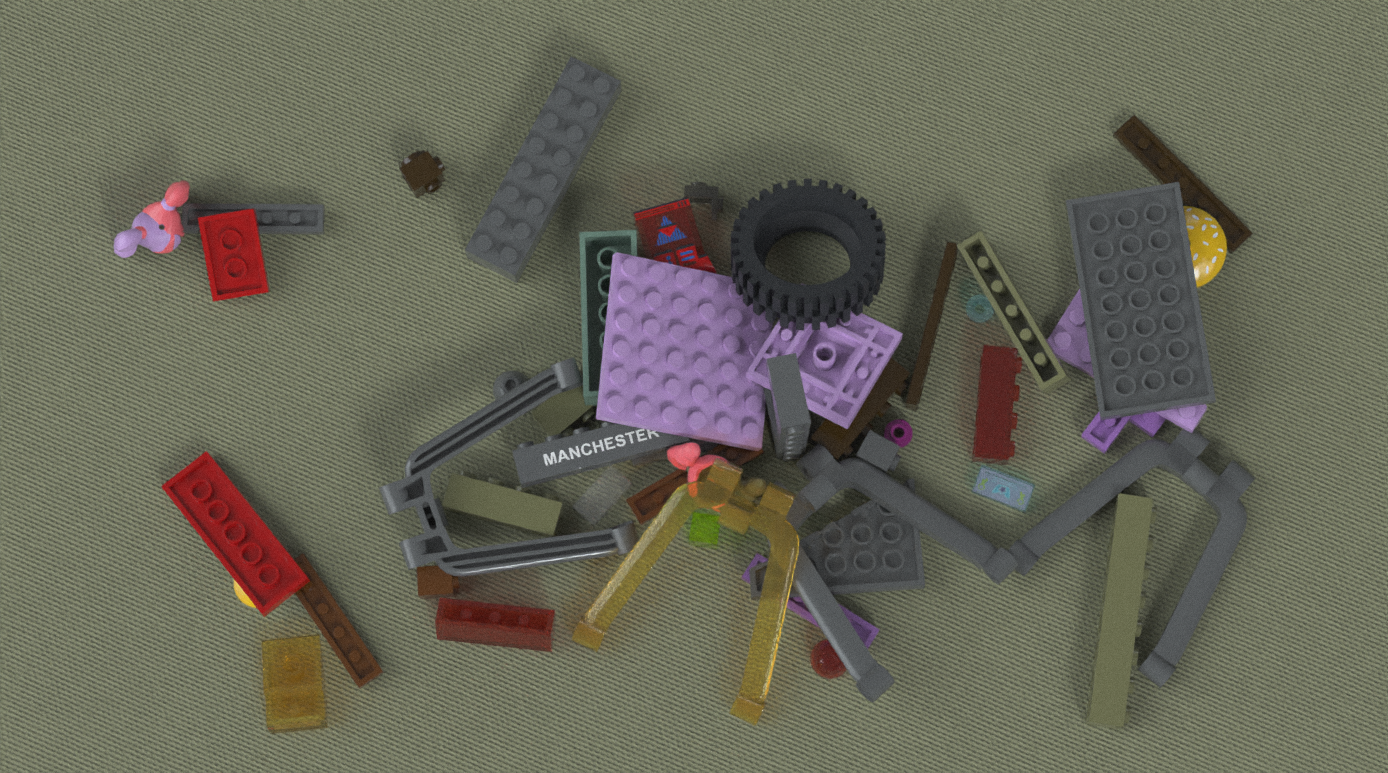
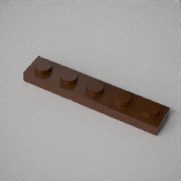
(651, 500)
(336, 627)

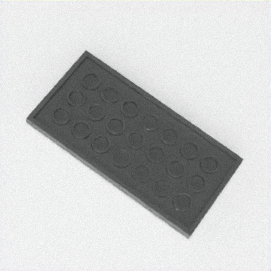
(1140, 301)

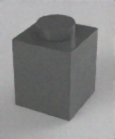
(879, 452)

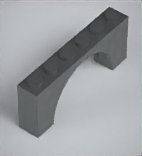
(787, 407)

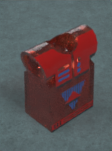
(671, 235)

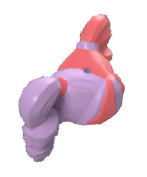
(146, 224)

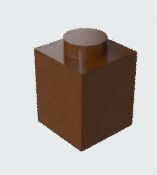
(436, 583)

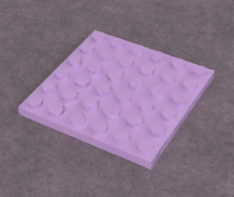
(681, 354)

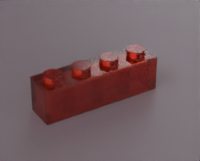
(995, 405)
(495, 624)

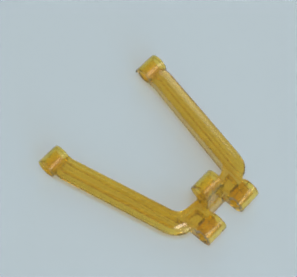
(737, 515)

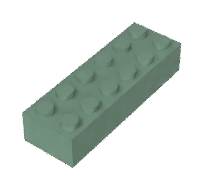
(595, 273)

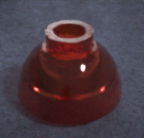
(826, 661)

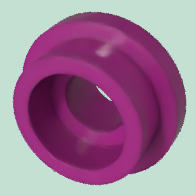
(898, 424)

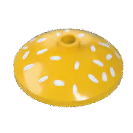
(1206, 244)

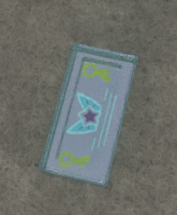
(1003, 488)

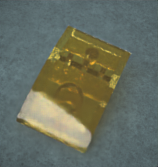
(294, 684)

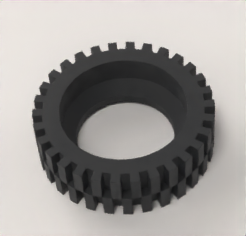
(811, 210)

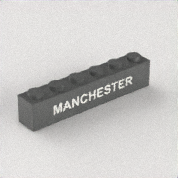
(587, 451)

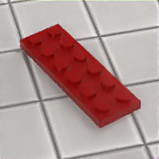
(235, 534)

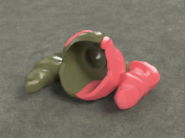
(687, 458)

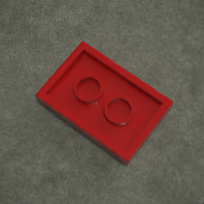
(233, 254)

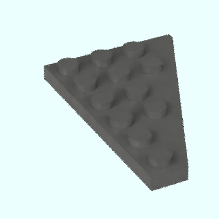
(861, 553)

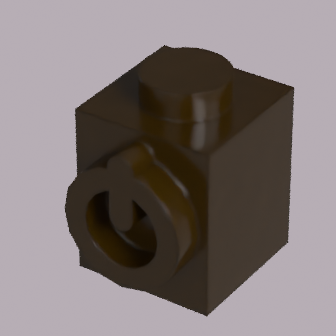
(422, 173)

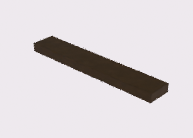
(1170, 169)
(932, 326)

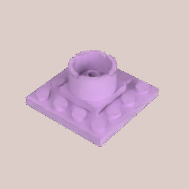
(834, 362)

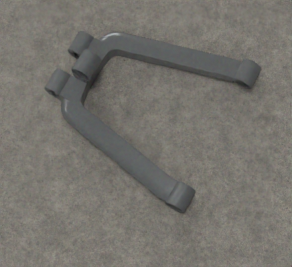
(826, 480)
(1219, 491)
(417, 492)

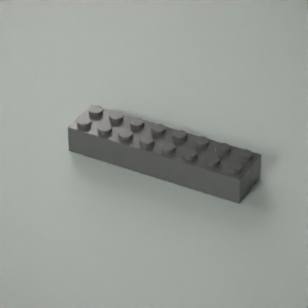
(543, 169)

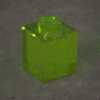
(704, 530)

